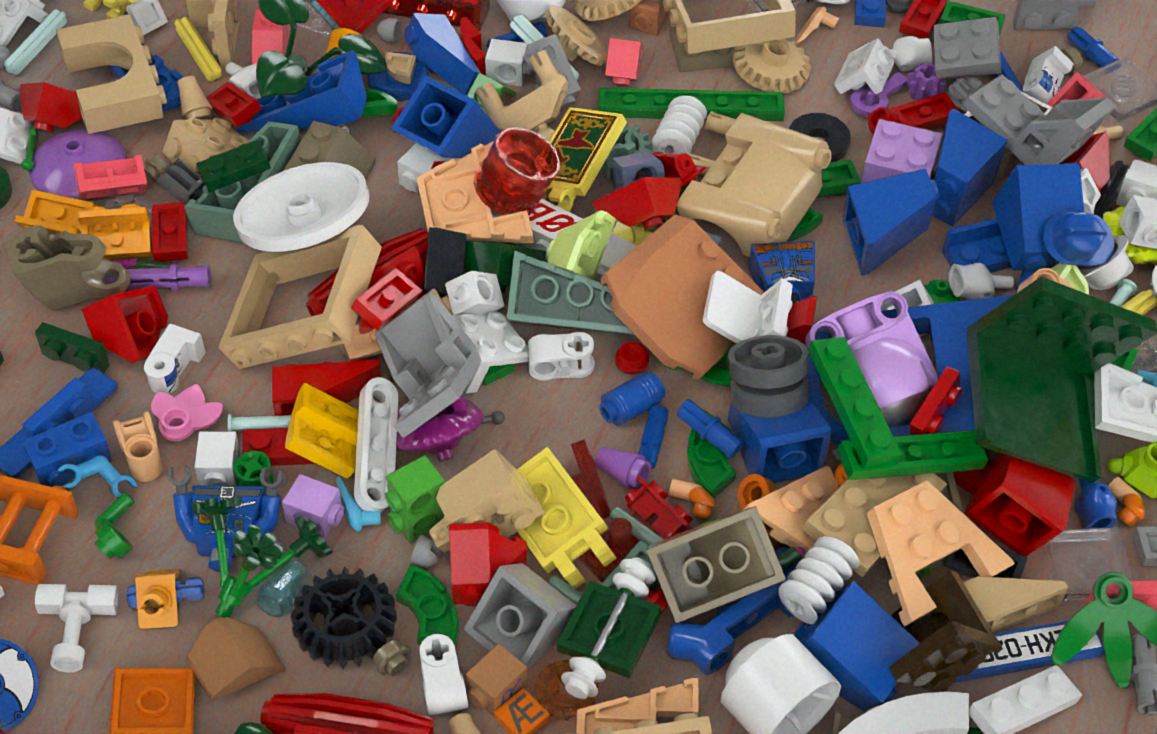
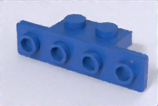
(70, 402)

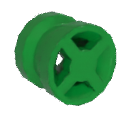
(248, 466)

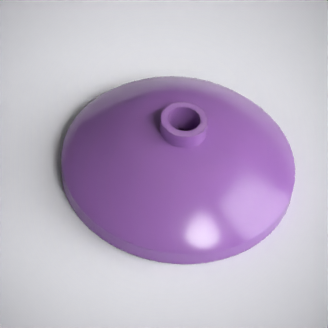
(55, 159)

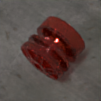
(516, 171)

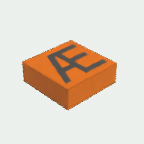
(521, 714)

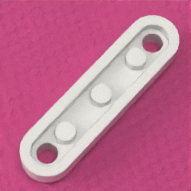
(375, 443)

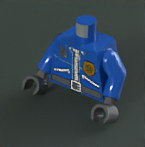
(255, 509)

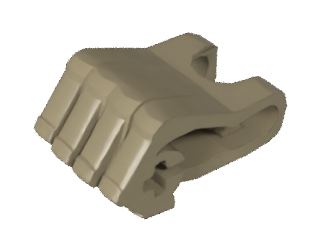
(61, 277)

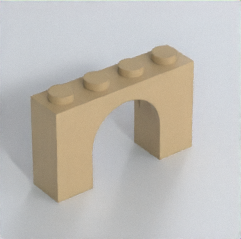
(115, 43)

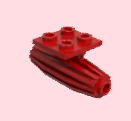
(403, 252)
(339, 715)

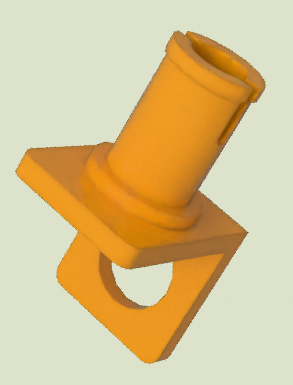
(157, 598)

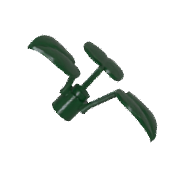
(287, 73)

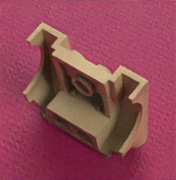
(759, 183)

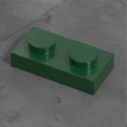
(233, 165)
(71, 348)

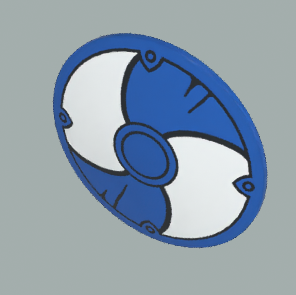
(17, 684)

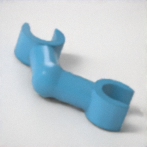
(97, 465)

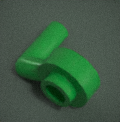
(110, 539)

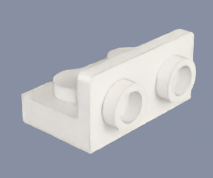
(866, 65)

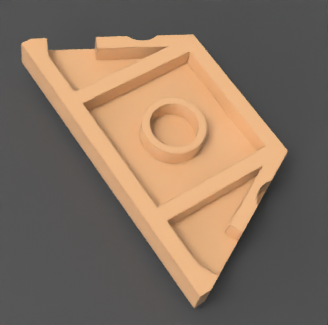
(793, 505)

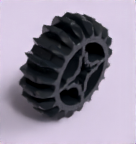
(345, 629)

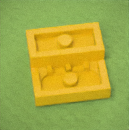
(324, 431)

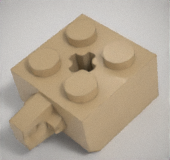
(489, 493)

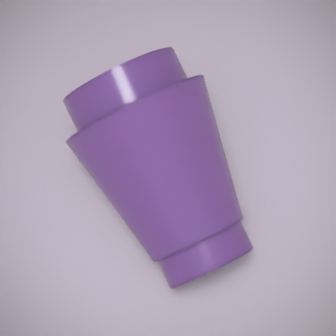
(623, 466)

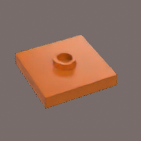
(152, 701)

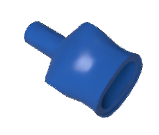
(1096, 505)

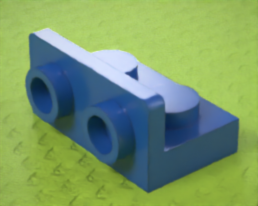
(977, 244)

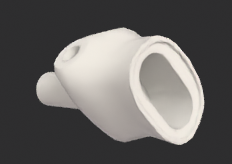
(911, 52)
(244, 78)
(976, 281)

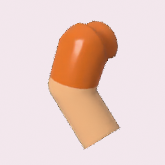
(694, 493)
(1130, 499)

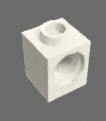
(505, 62)
(1140, 221)
(474, 293)
(216, 458)

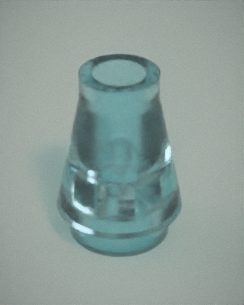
(279, 592)

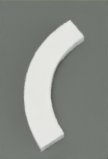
(916, 715)

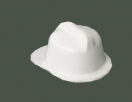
(1112, 271)

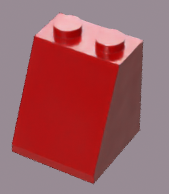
(1022, 503)

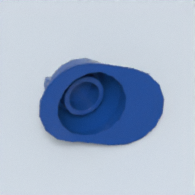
(1078, 239)

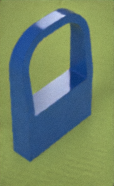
(948, 336)

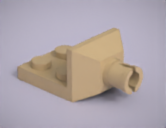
(220, 18)

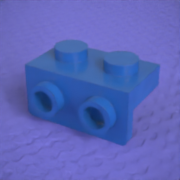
(65, 444)

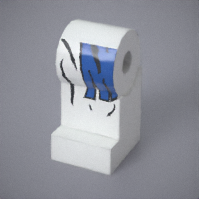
(1046, 74)
(171, 357)

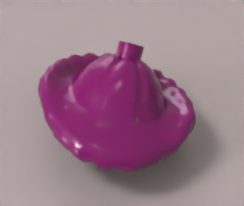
(444, 430)

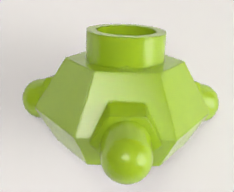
(1138, 469)

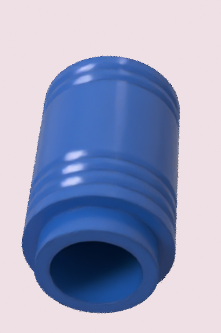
(632, 398)

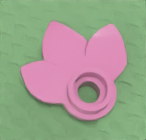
(186, 410)

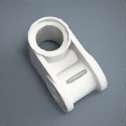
(558, 356)
(442, 679)

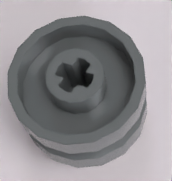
(769, 376)

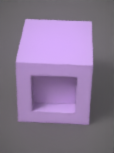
(315, 502)

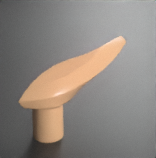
(819, 16)

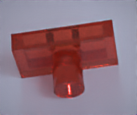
(588, 479)
(619, 540)

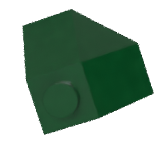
(496, 259)

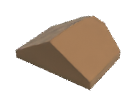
(232, 657)

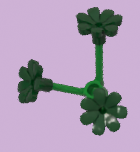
(253, 550)

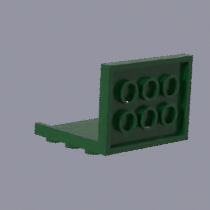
(1035, 369)

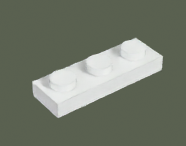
(1025, 702)

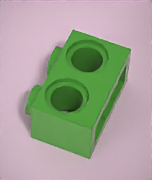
(413, 498)

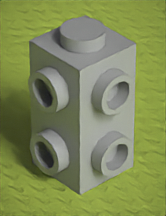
(560, 62)

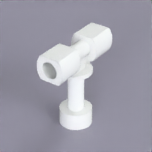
(74, 609)

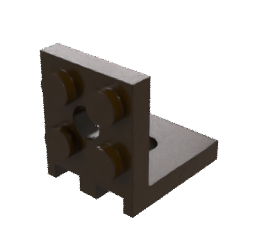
(953, 648)

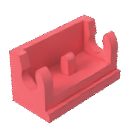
(110, 178)

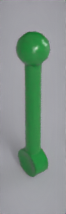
(28, 164)

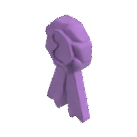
(865, 101)

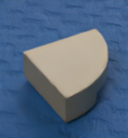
(400, 66)

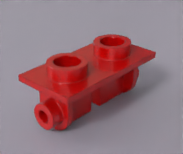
(679, 166)
(650, 502)

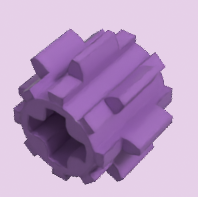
(924, 82)

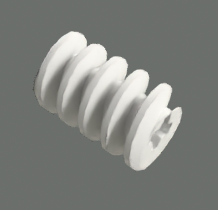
(680, 126)
(818, 578)

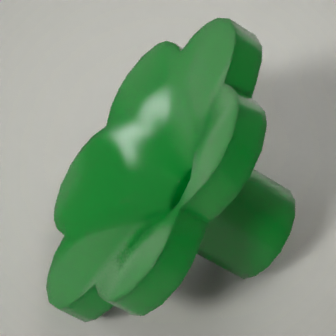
(941, 292)

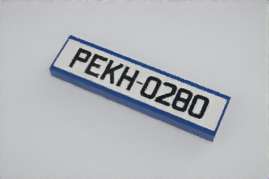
(1029, 650)

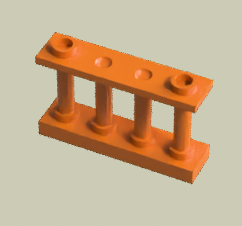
(25, 562)

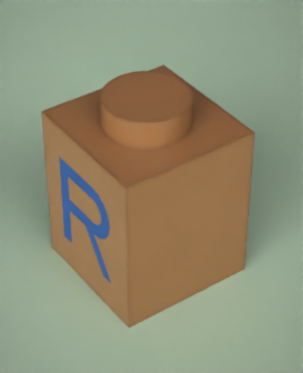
(495, 679)

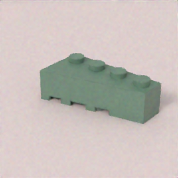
(214, 211)
(559, 298)

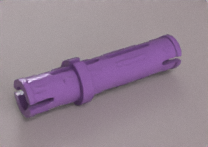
(172, 277)

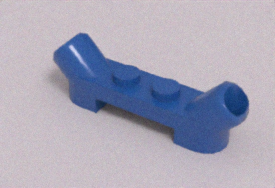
(713, 644)

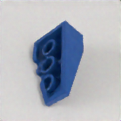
(330, 97)

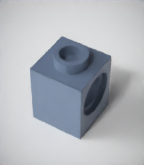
(627, 166)

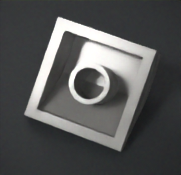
(520, 614)

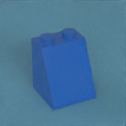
(444, 121)
(965, 165)
(1026, 205)
(888, 215)
(783, 445)
(857, 646)

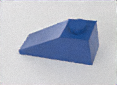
(441, 50)

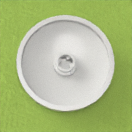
(301, 207)

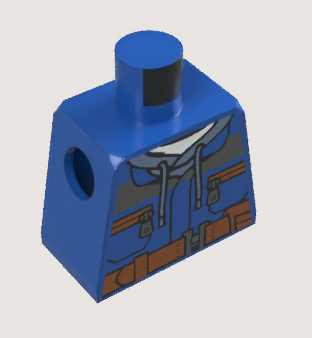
(784, 260)

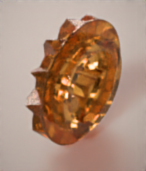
(548, 688)

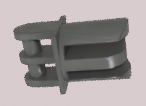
(181, 182)

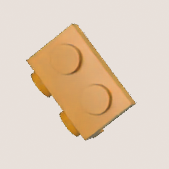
(53, 212)
(122, 230)

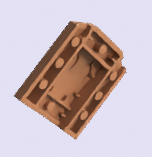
(664, 292)

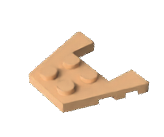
(453, 204)
(921, 530)
(627, 711)

